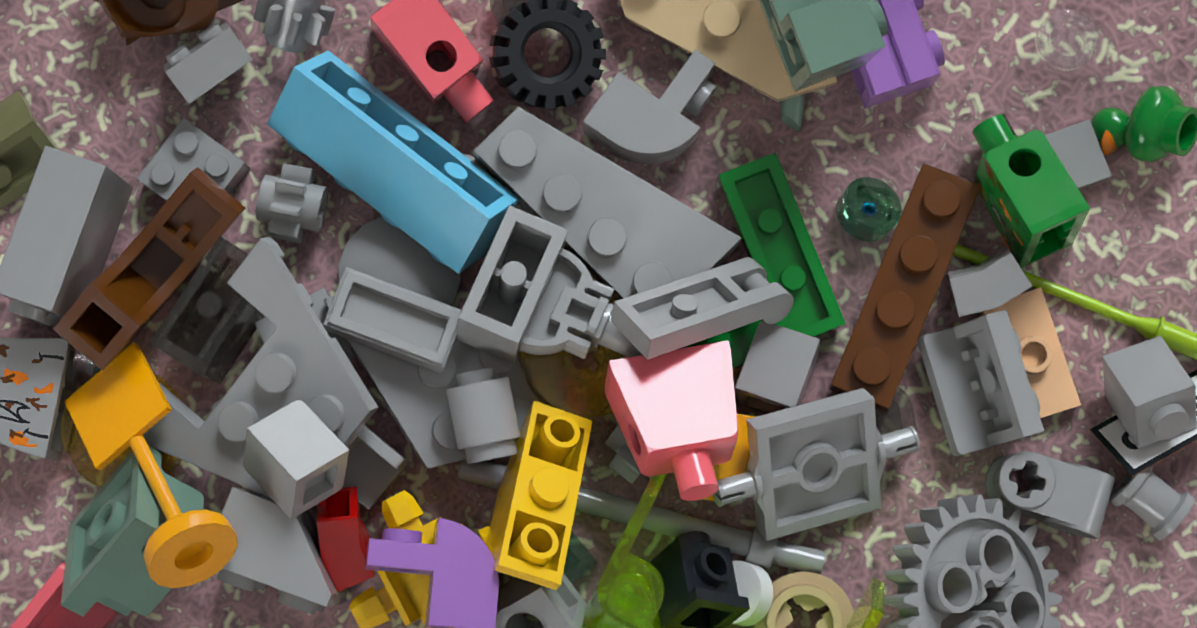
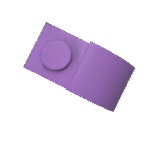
(460, 570)

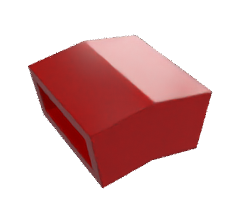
(343, 539)

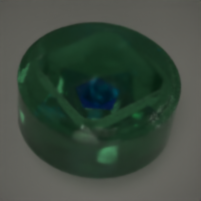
(868, 209)

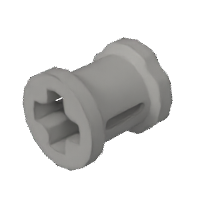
(1153, 501)

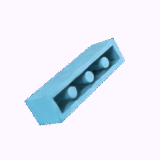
(391, 160)

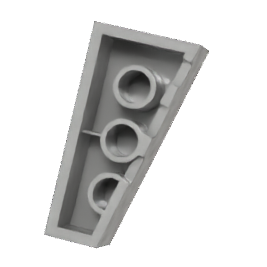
(614, 220)

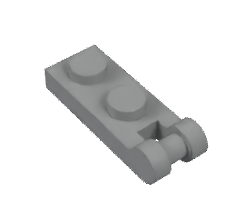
(700, 307)

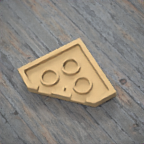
(727, 33)

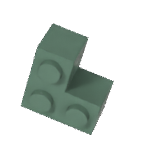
(825, 36)

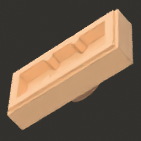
(1041, 352)

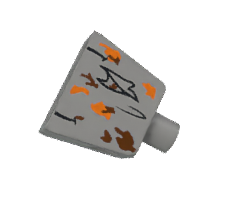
(33, 389)

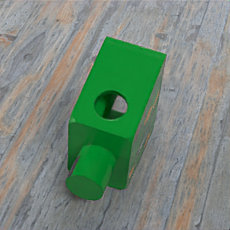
(1027, 191)

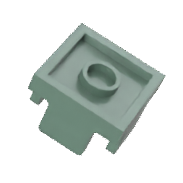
(109, 541)

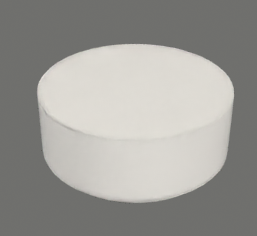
(757, 587)

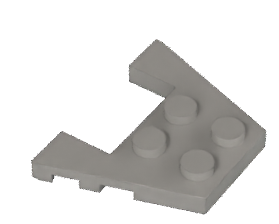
(292, 365)
(420, 399)

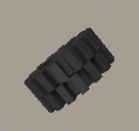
(583, 62)

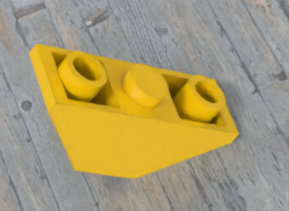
(539, 496)

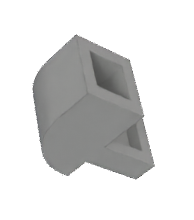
(649, 128)

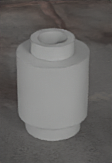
(483, 415)

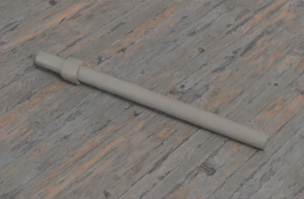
(672, 523)

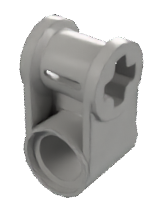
(1059, 493)

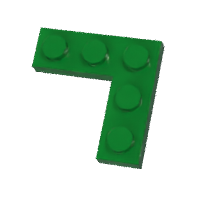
(781, 244)

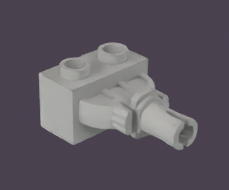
(537, 297)

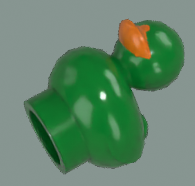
(1154, 129)

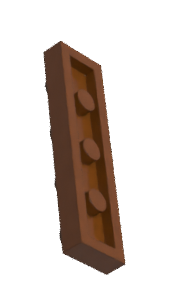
(905, 285)

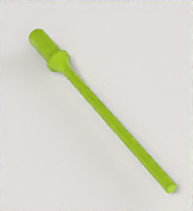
(1176, 337)

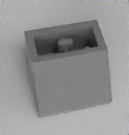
(277, 553)

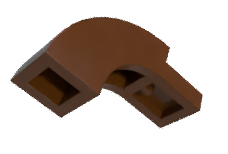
(149, 269)

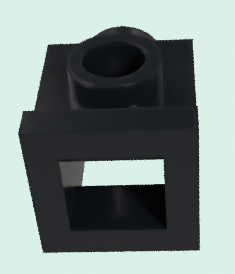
(698, 584)

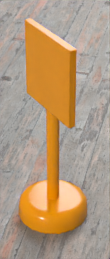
(115, 413)

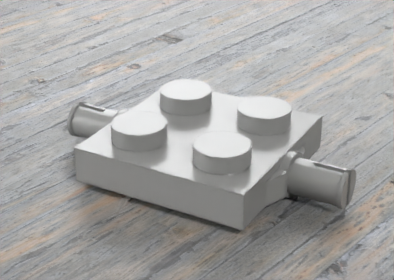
(815, 464)

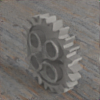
(972, 569)

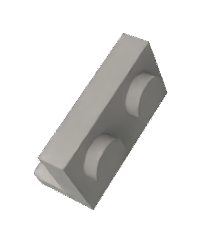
(980, 383)

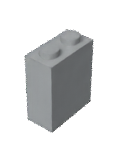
(61, 235)

